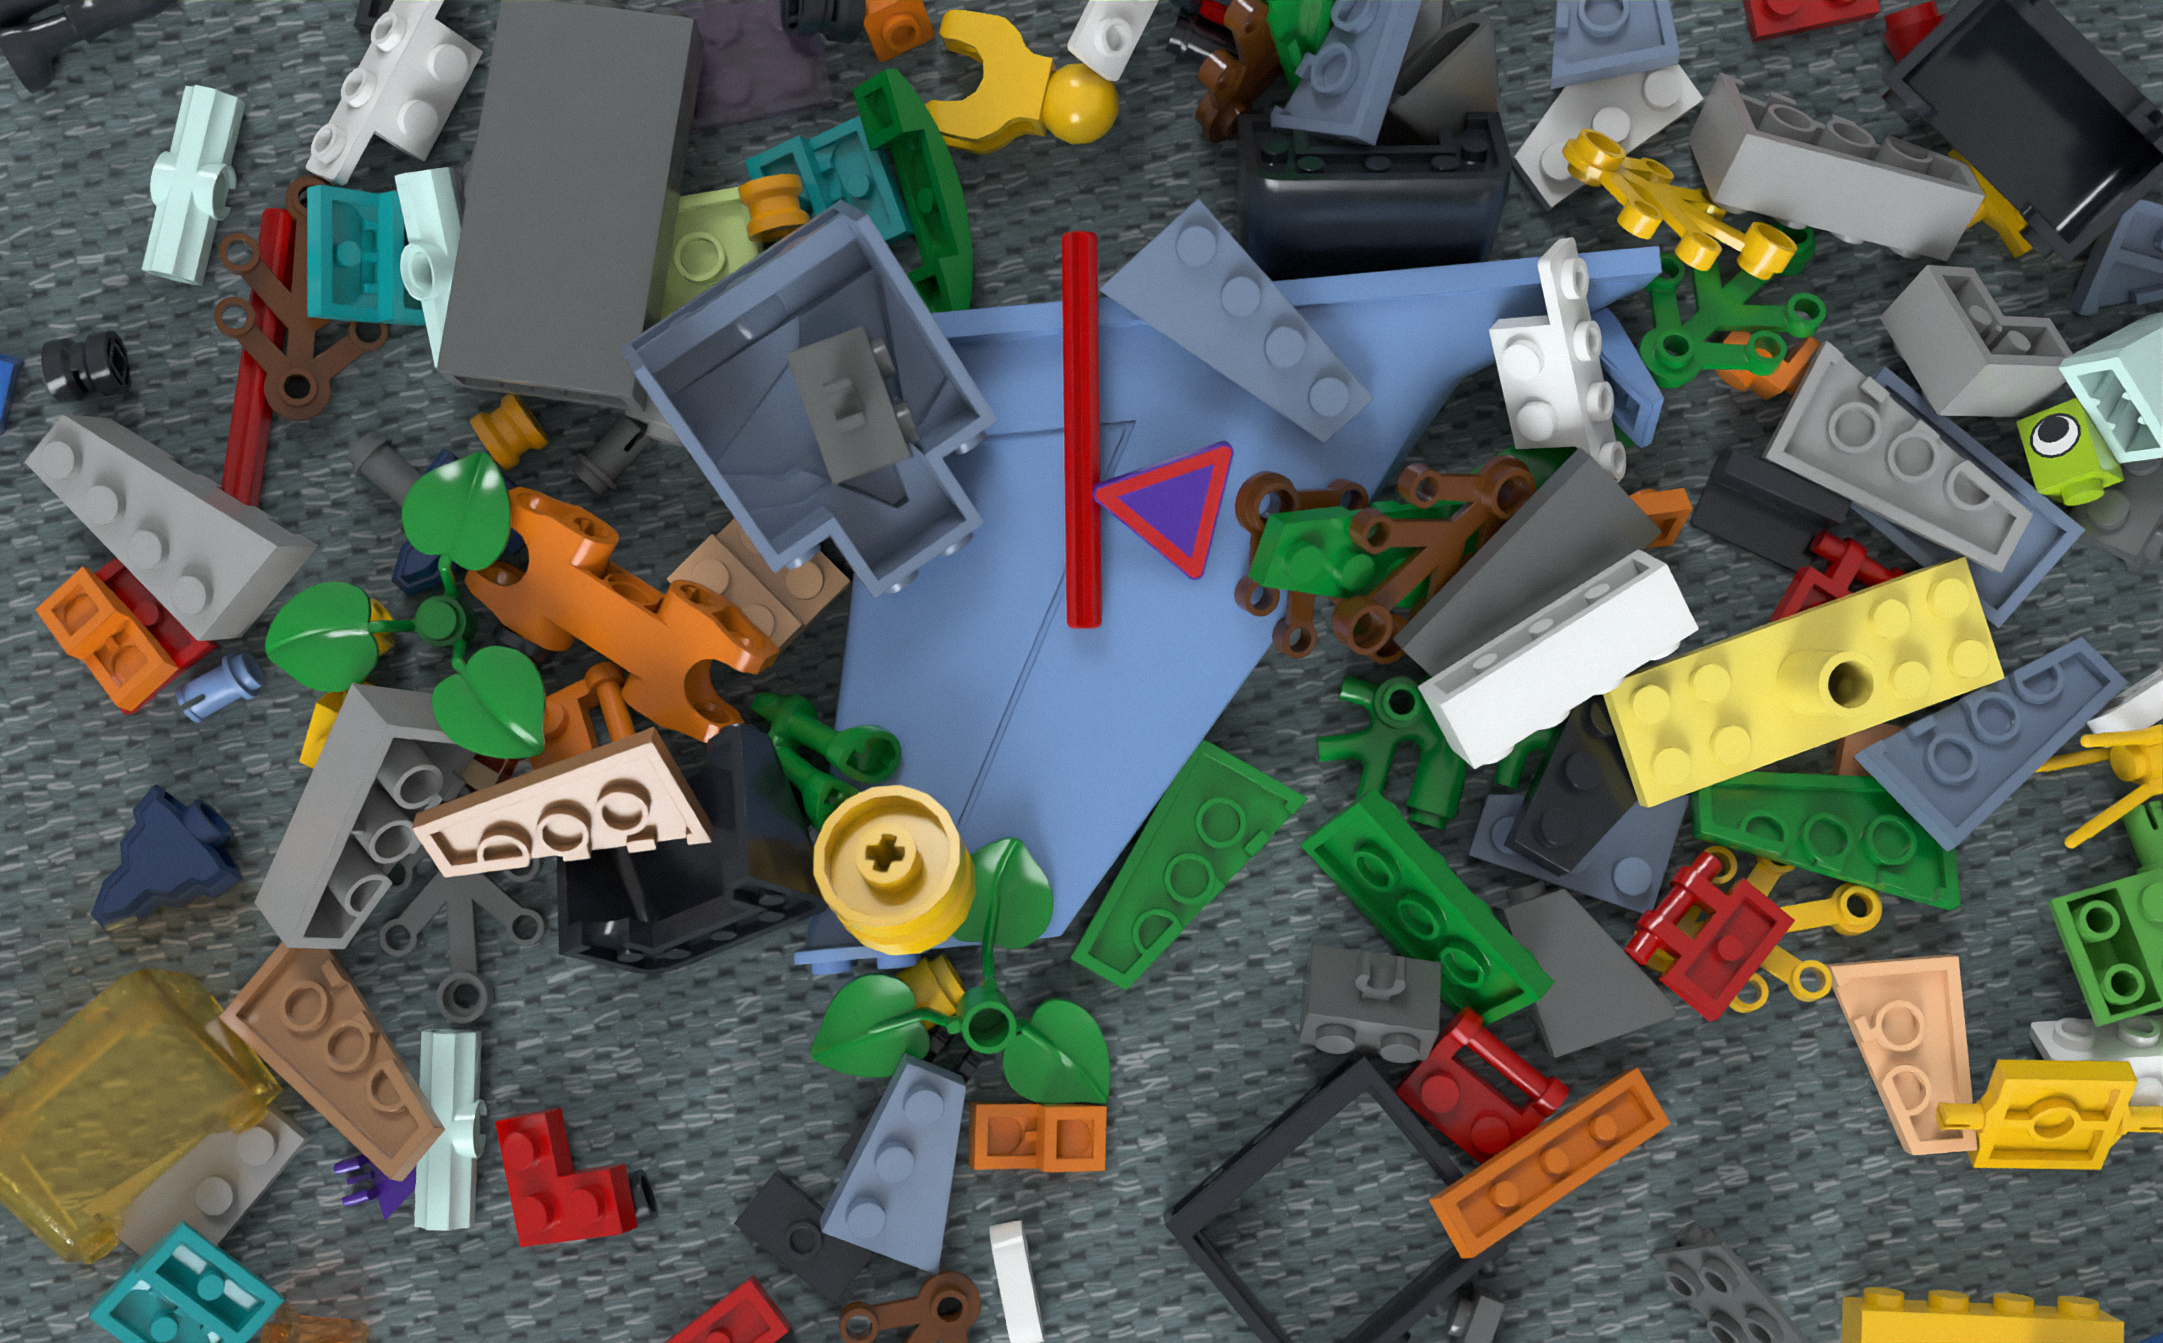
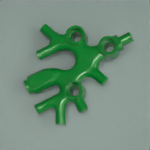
(1440, 770)

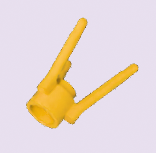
(2133, 757)

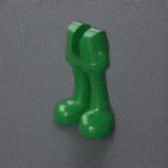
(860, 752)

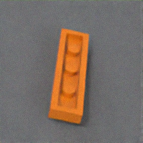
(1549, 1163)

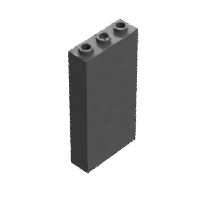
(571, 199)

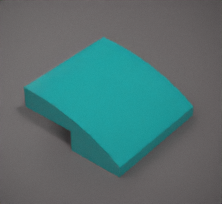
(840, 168)
(356, 257)
(185, 1294)

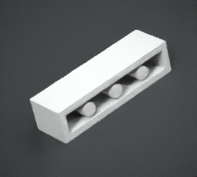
(1559, 658)

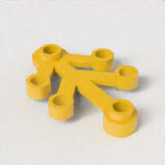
(1649, 198)
(1807, 916)

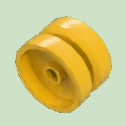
(895, 870)

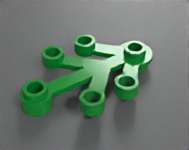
(1725, 311)

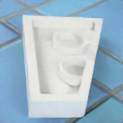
(1621, 107)

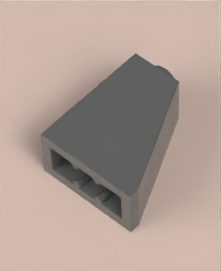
(1596, 984)

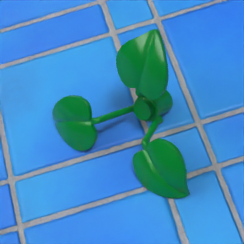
(328, 637)
(1052, 1056)

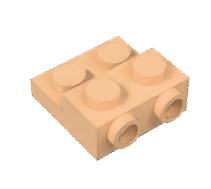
(776, 602)

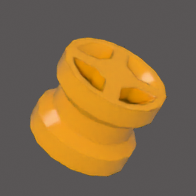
(773, 206)
(509, 431)

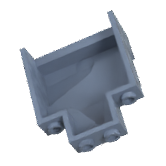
(736, 408)

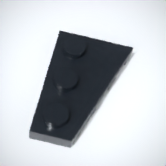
(1575, 791)

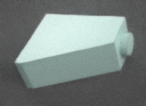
(2123, 388)

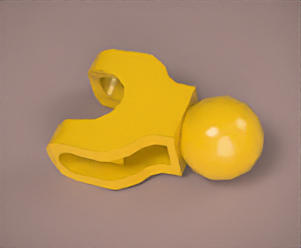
(1018, 90)

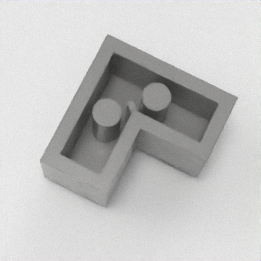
(1968, 351)

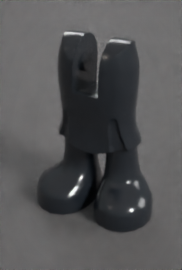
(33, 44)

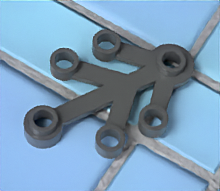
(460, 896)

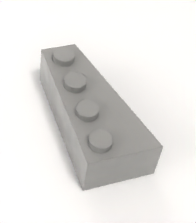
(1830, 175)
(171, 528)
(358, 815)

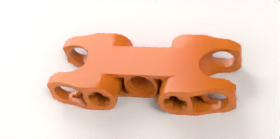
(654, 636)

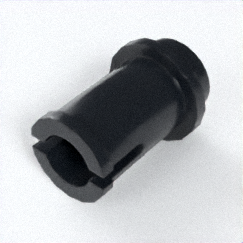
(1196, 41)

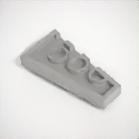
(1872, 451)

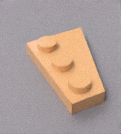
(1913, 1042)

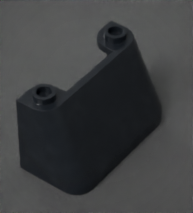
(2034, 116)
(1368, 206)
(698, 899)

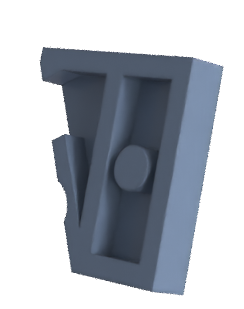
(2124, 262)

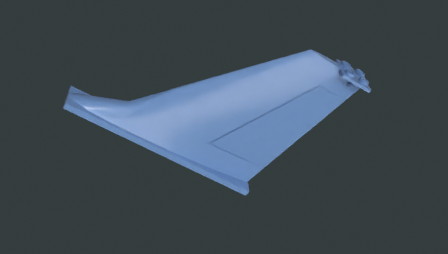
(1087, 728)

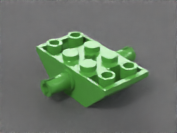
(2118, 929)

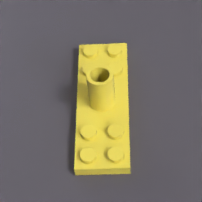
(1803, 681)

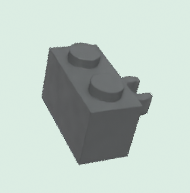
(852, 405)
(1370, 1004)

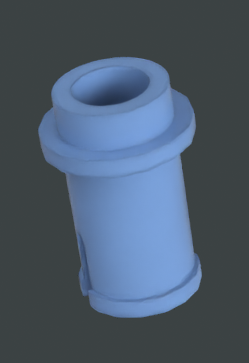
(223, 685)

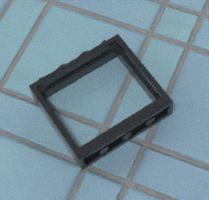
(1428, 1293)

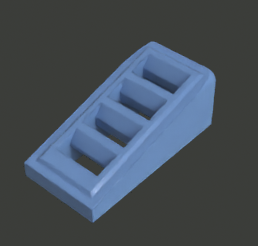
(1634, 390)

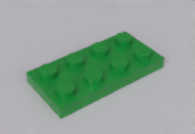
(1426, 908)

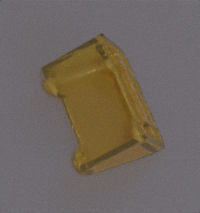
(120, 1105)

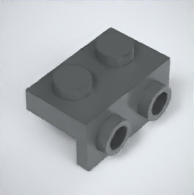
(2128, 516)

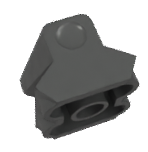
(1442, 76)

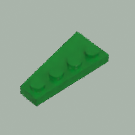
(1316, 556)
(1829, 827)
(1188, 851)

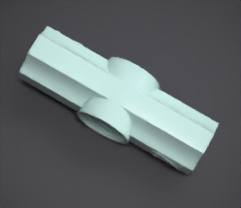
(193, 185)
(433, 231)
(449, 1168)

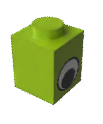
(2068, 454)

